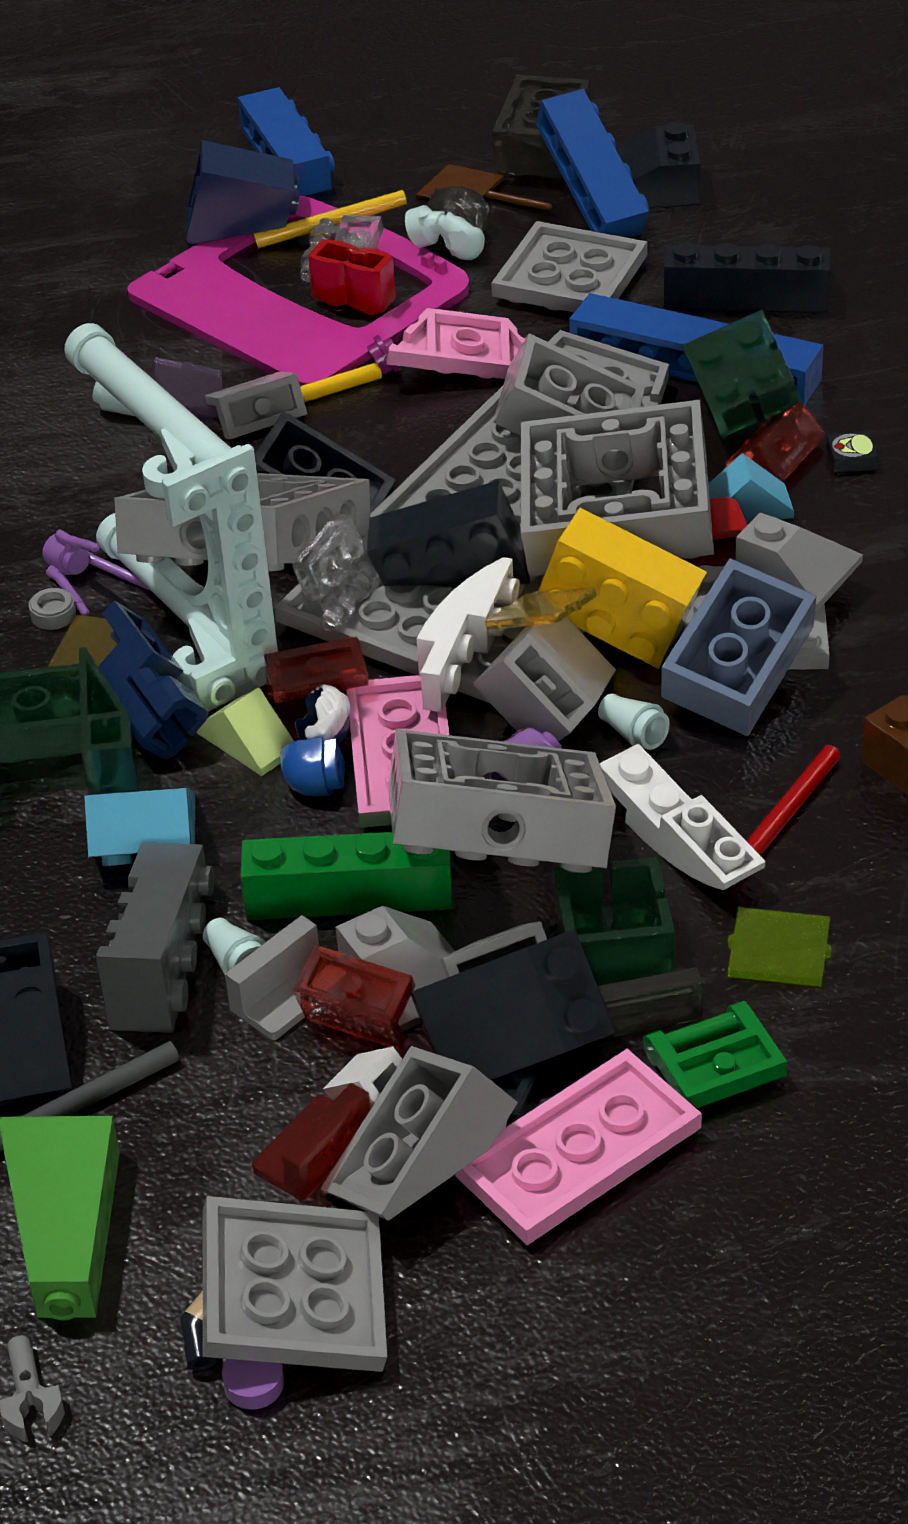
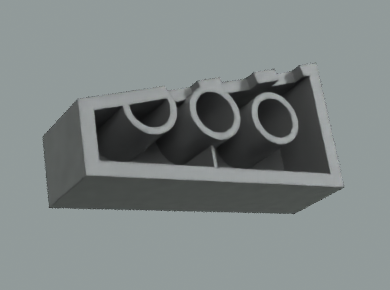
(155, 938)

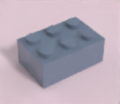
(738, 646)

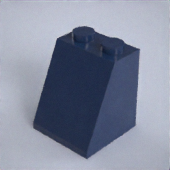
(239, 193)

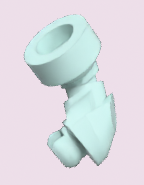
(459, 235)

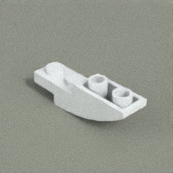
(459, 630)
(674, 825)

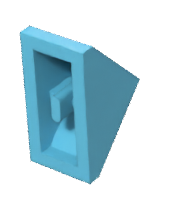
(753, 489)

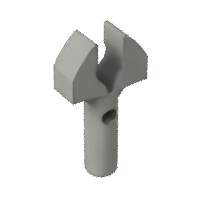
(28, 1392)

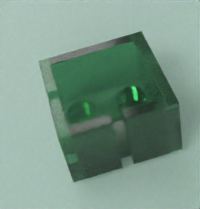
(738, 363)
(630, 936)

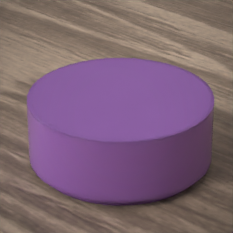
(252, 1382)

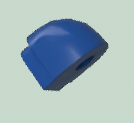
(313, 767)

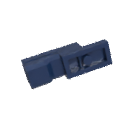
(146, 684)

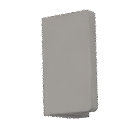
(257, 403)
(264, 981)

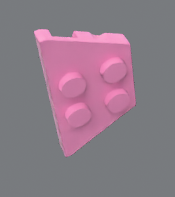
(458, 344)

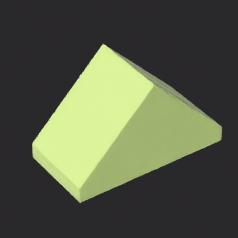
(248, 732)

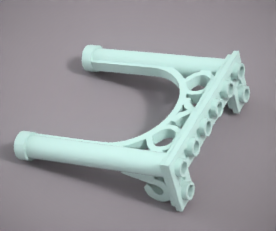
(234, 611)

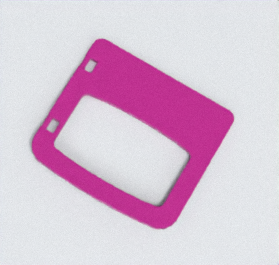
(274, 331)

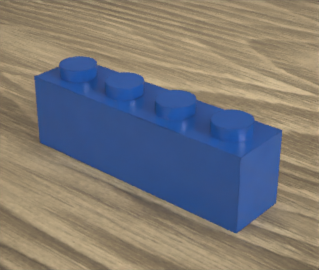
(278, 130)
(591, 165)

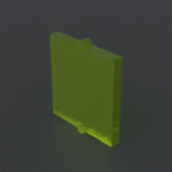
(779, 946)

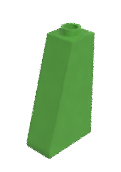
(63, 1200)

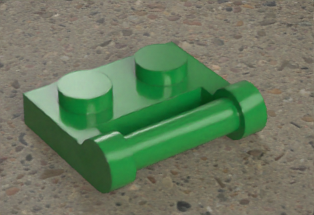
(719, 1066)

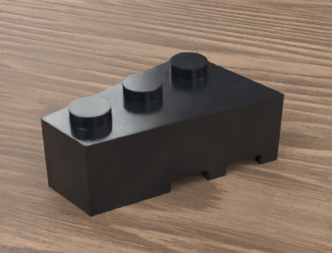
(446, 539)

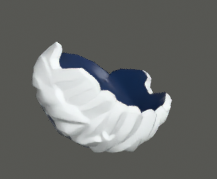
(326, 715)

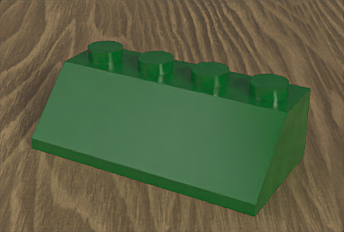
(341, 876)

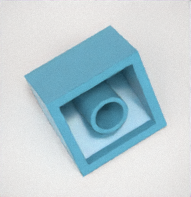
(124, 820)

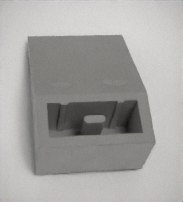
(546, 679)

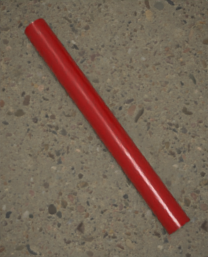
(793, 799)

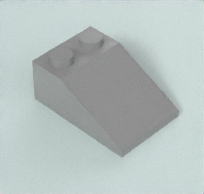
(556, 383)
(419, 1133)

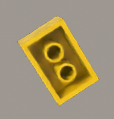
(637, 585)

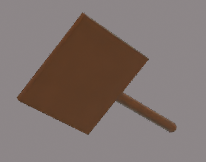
(478, 180)

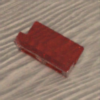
(783, 441)
(301, 670)
(354, 996)
(313, 1142)

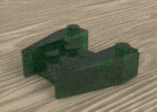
(65, 714)

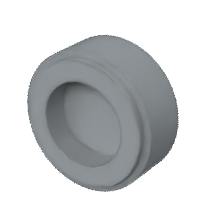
(52, 608)

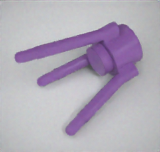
(70, 556)

